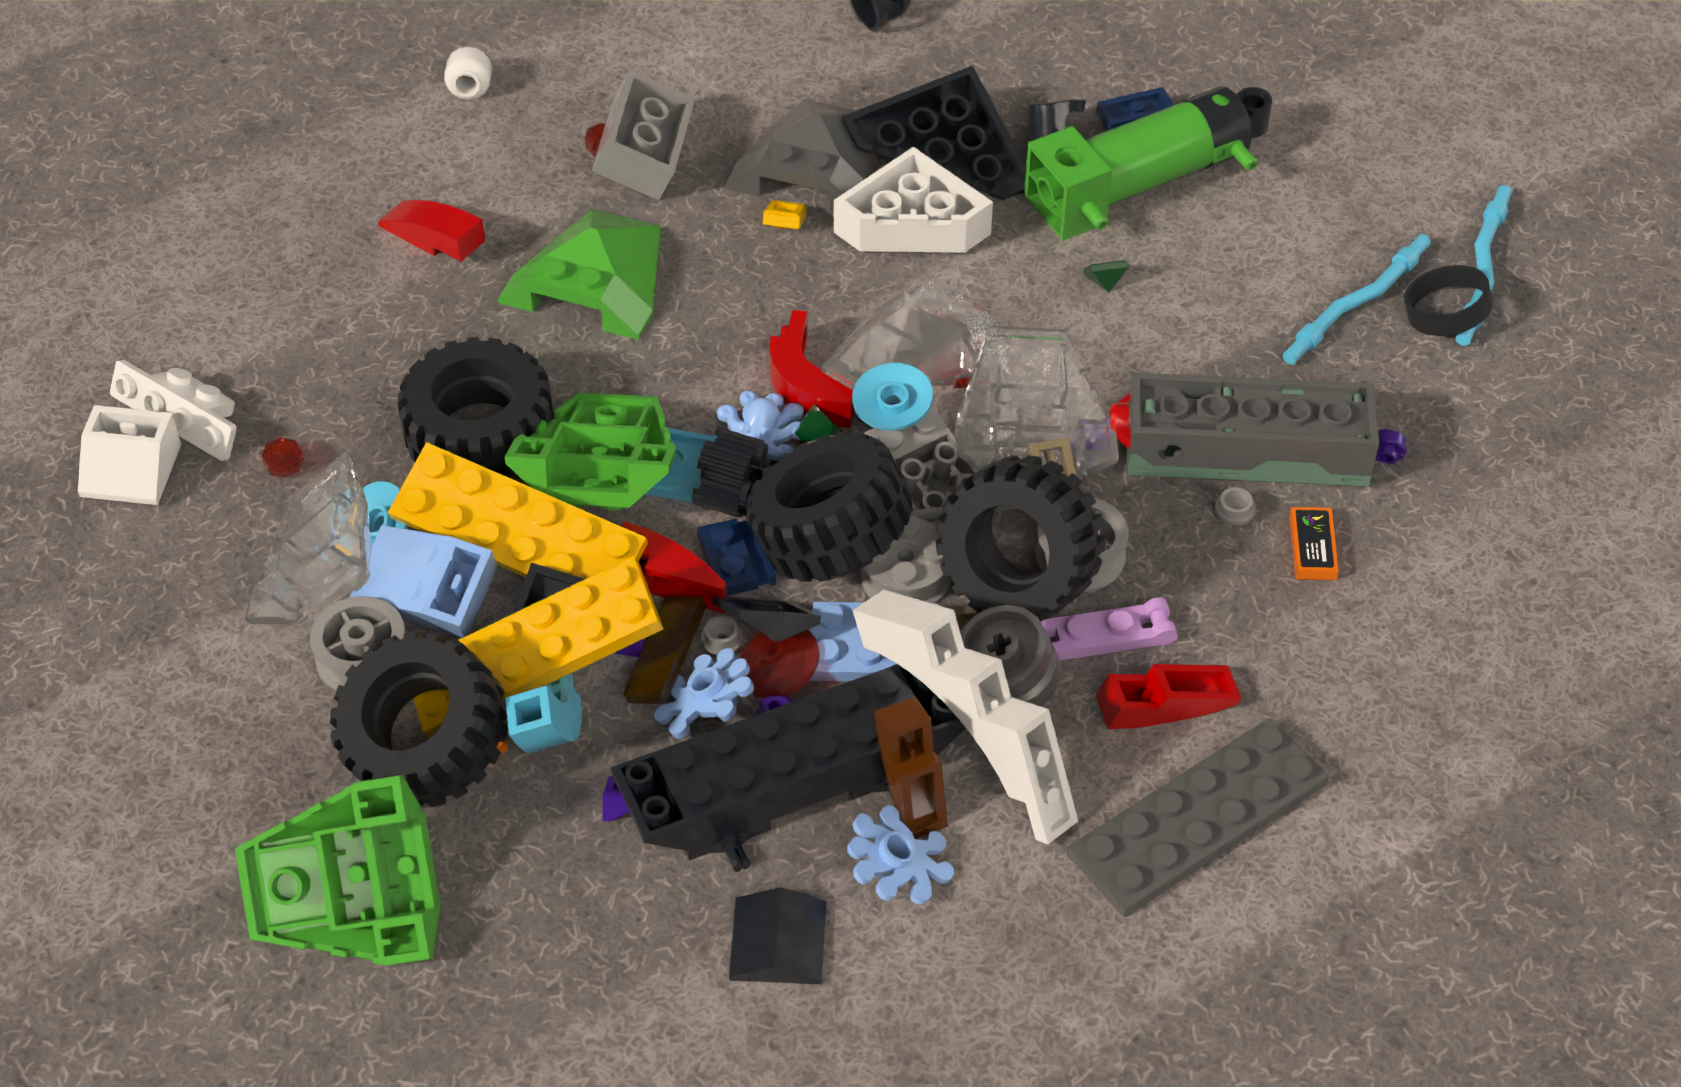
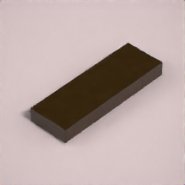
(665, 650)

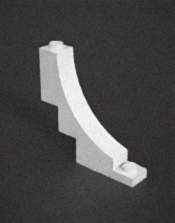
(974, 686)

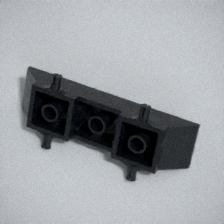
(738, 778)

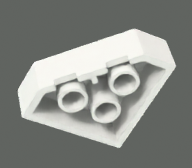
(912, 209)

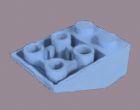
(430, 578)

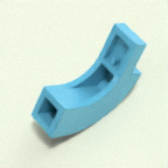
(545, 716)

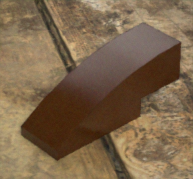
(912, 766)

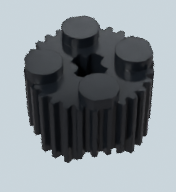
(729, 471)

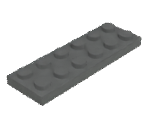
(1196, 816)

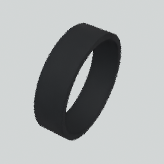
(1455, 322)

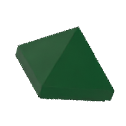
(1106, 273)
(816, 425)

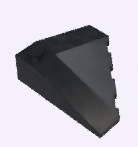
(951, 125)

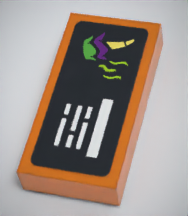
(1313, 543)

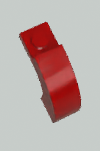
(801, 380)

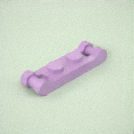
(1111, 630)

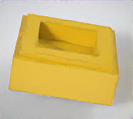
(784, 214)

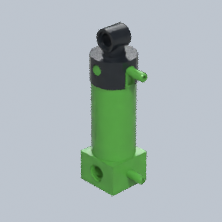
(1078, 178)

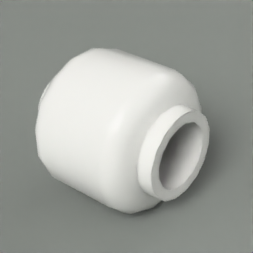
(468, 73)

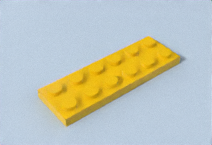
(510, 518)
(557, 635)

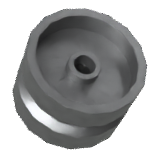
(1022, 645)

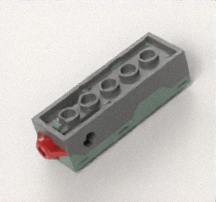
(1248, 429)

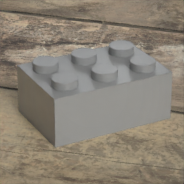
(643, 135)

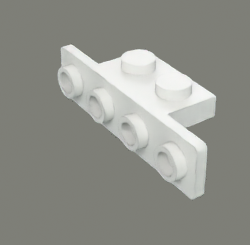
(195, 406)

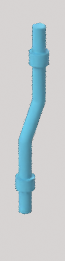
(1493, 217)
(1313, 332)

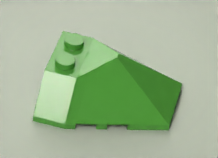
(598, 264)
(597, 451)
(346, 877)

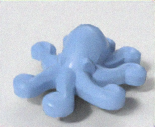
(764, 420)
(709, 692)
(897, 856)

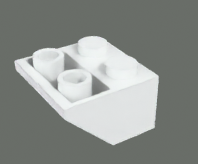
(127, 454)

